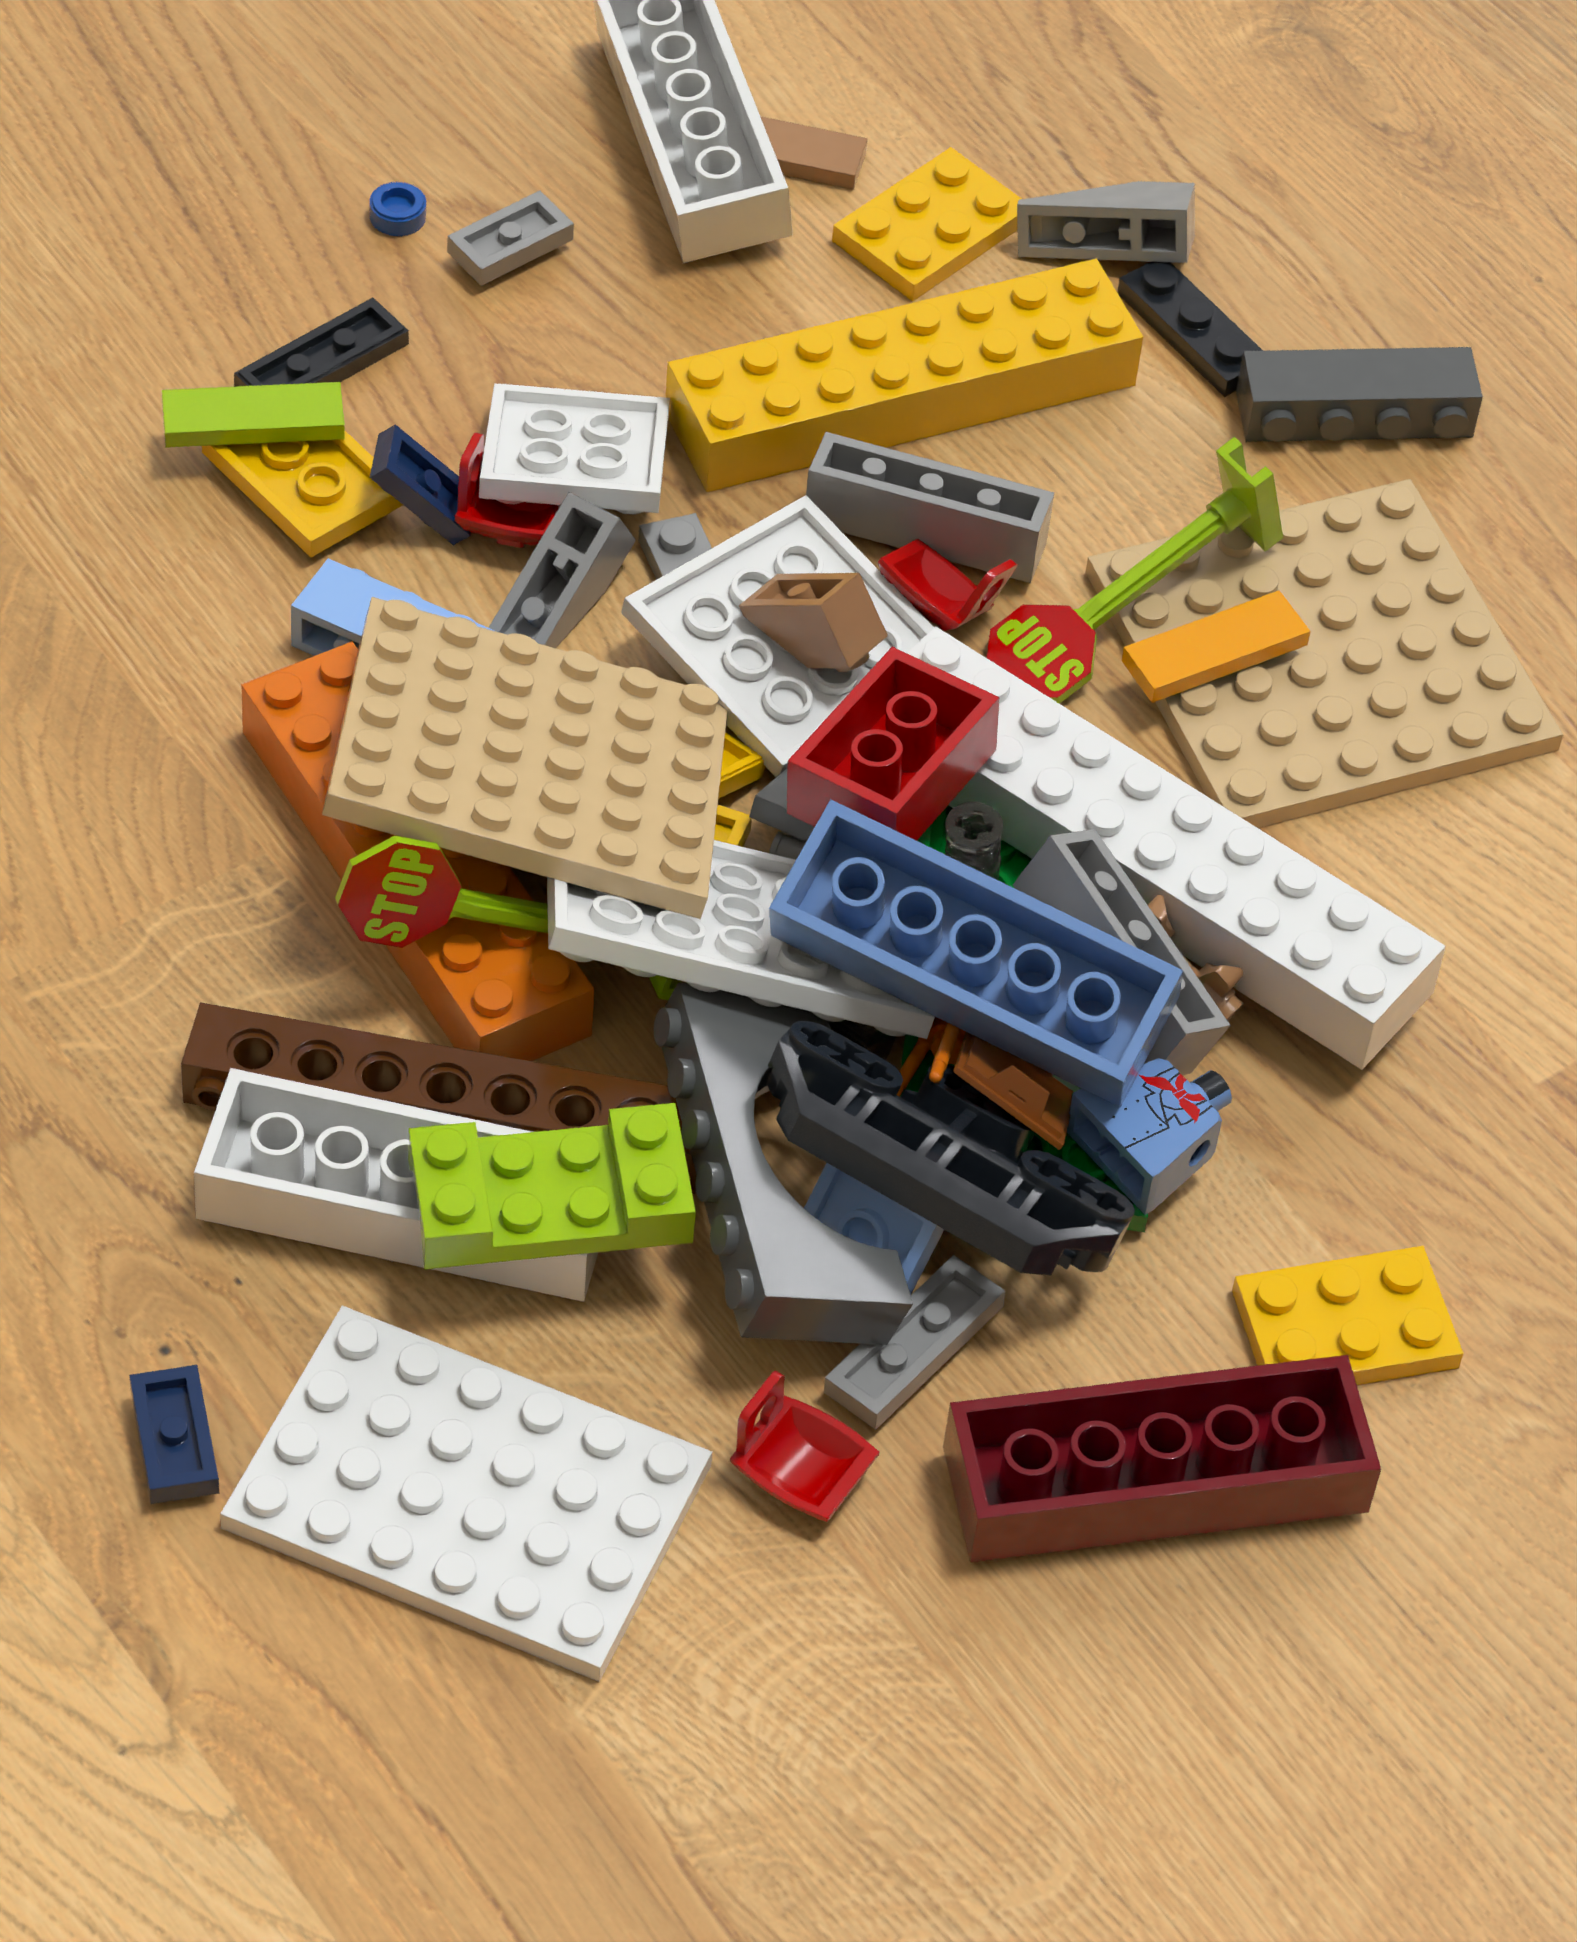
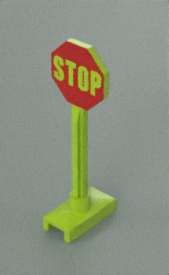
(1057, 644)
(411, 890)

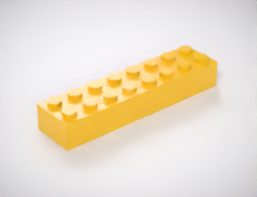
(903, 373)

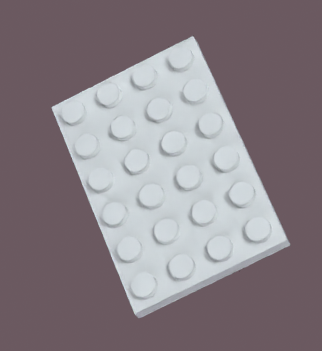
(724, 948)
(468, 1492)

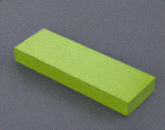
(253, 414)

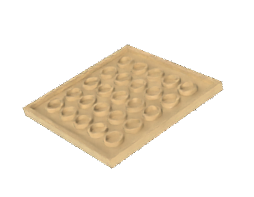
(1397, 672)
(530, 757)

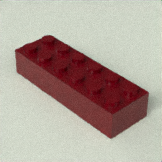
(1160, 1458)

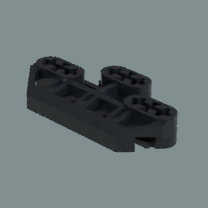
(943, 1155)

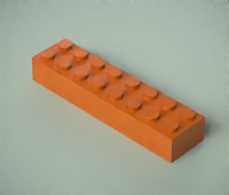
(481, 980)

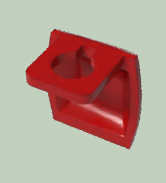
(508, 523)
(939, 587)
(799, 1451)

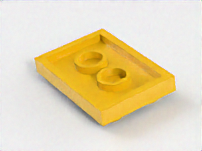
(929, 224)
(307, 487)
(1369, 1306)

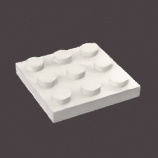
(577, 443)

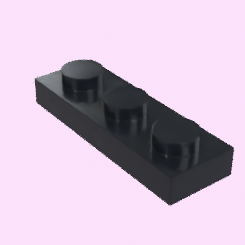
(1188, 322)

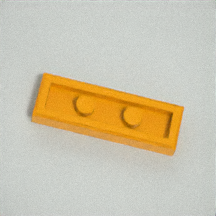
(1215, 646)

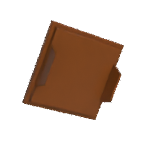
(1017, 1087)

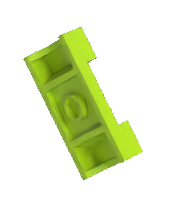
(552, 1189)

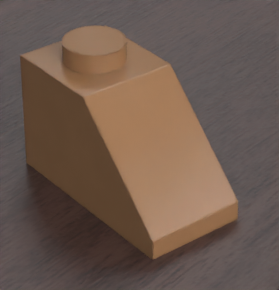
(818, 618)

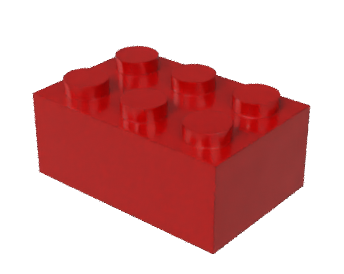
(895, 746)

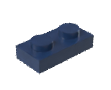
(418, 482)
(174, 1434)

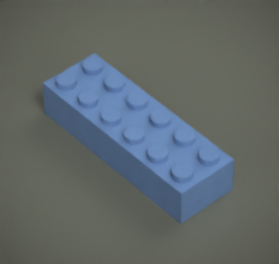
(975, 952)

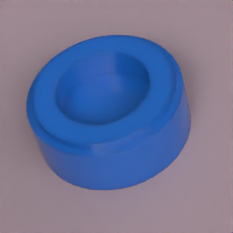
(397, 209)

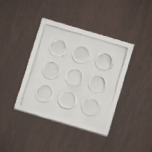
(703, 635)

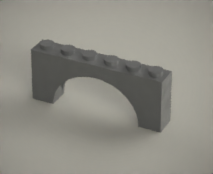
(778, 1261)

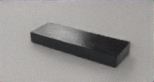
(331, 350)

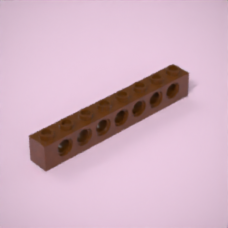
(406, 1071)

